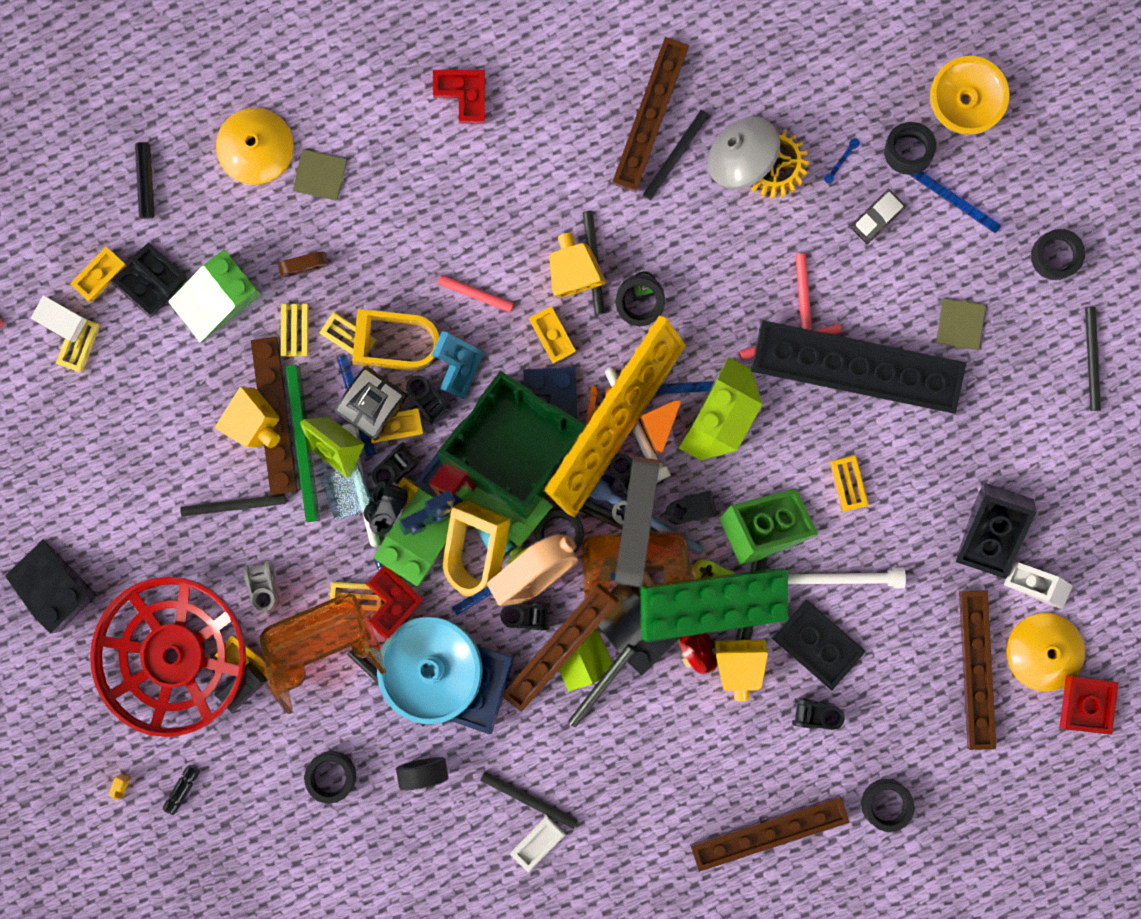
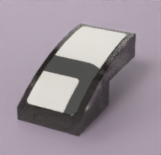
(877, 216)

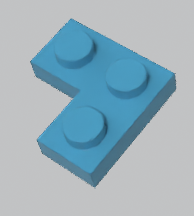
(463, 362)

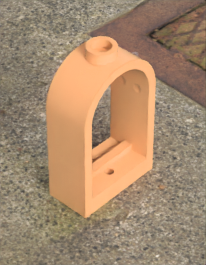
(534, 571)

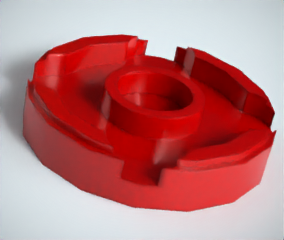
(699, 652)

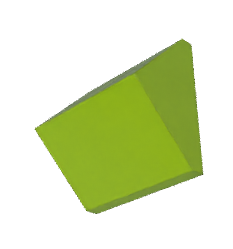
(333, 443)
(586, 663)

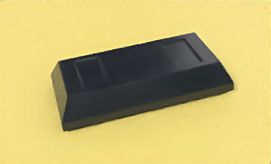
(251, 682)

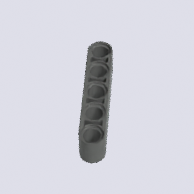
(637, 521)

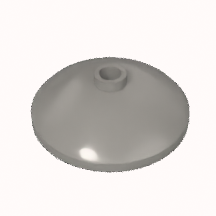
(743, 153)

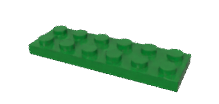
(714, 604)

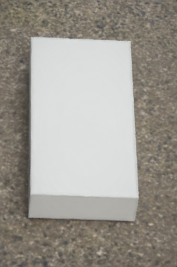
(58, 319)
(537, 843)

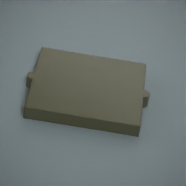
(319, 175)
(960, 324)

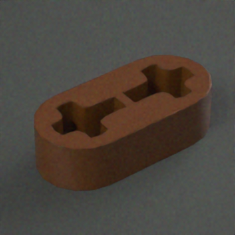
(303, 264)

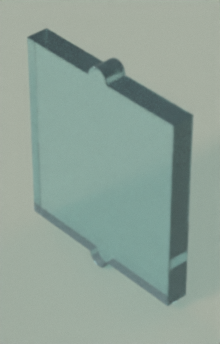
(345, 495)

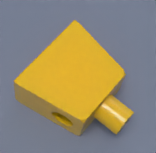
(574, 268)
(250, 419)
(741, 665)

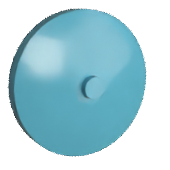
(430, 670)

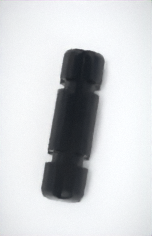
(181, 789)

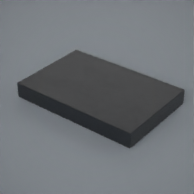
(818, 644)

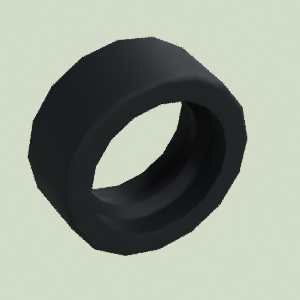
(917, 131)
(1058, 234)
(631, 318)
(560, 513)
(422, 773)
(320, 795)
(892, 825)

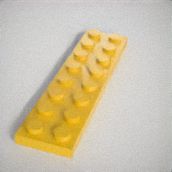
(616, 417)

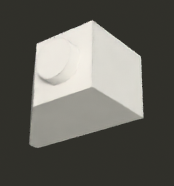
(1038, 585)

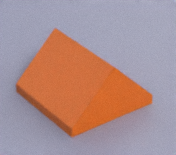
(658, 424)

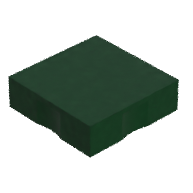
(511, 444)

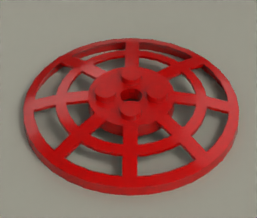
(154, 656)

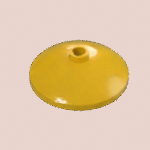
(978, 81)
(264, 159)
(1029, 648)

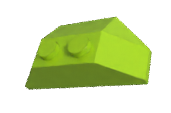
(724, 413)

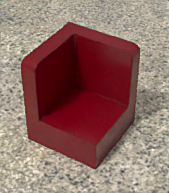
(450, 479)

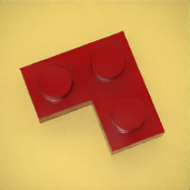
(468, 87)
(398, 601)

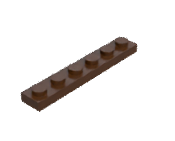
(650, 114)
(271, 386)
(560, 647)
(977, 670)
(769, 833)

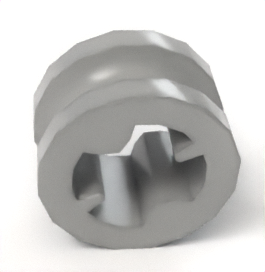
(617, 518)

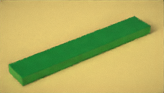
(303, 449)

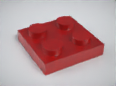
(1089, 705)

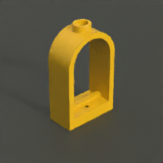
(362, 338)
(485, 520)

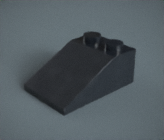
(996, 530)
(49, 587)
(623, 627)

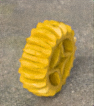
(784, 163)

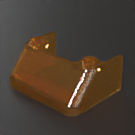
(665, 552)
(312, 636)

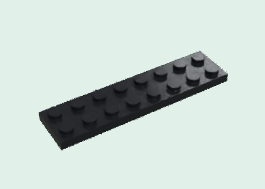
(858, 367)

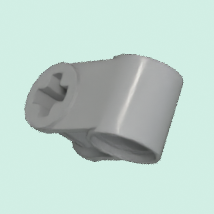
(260, 584)

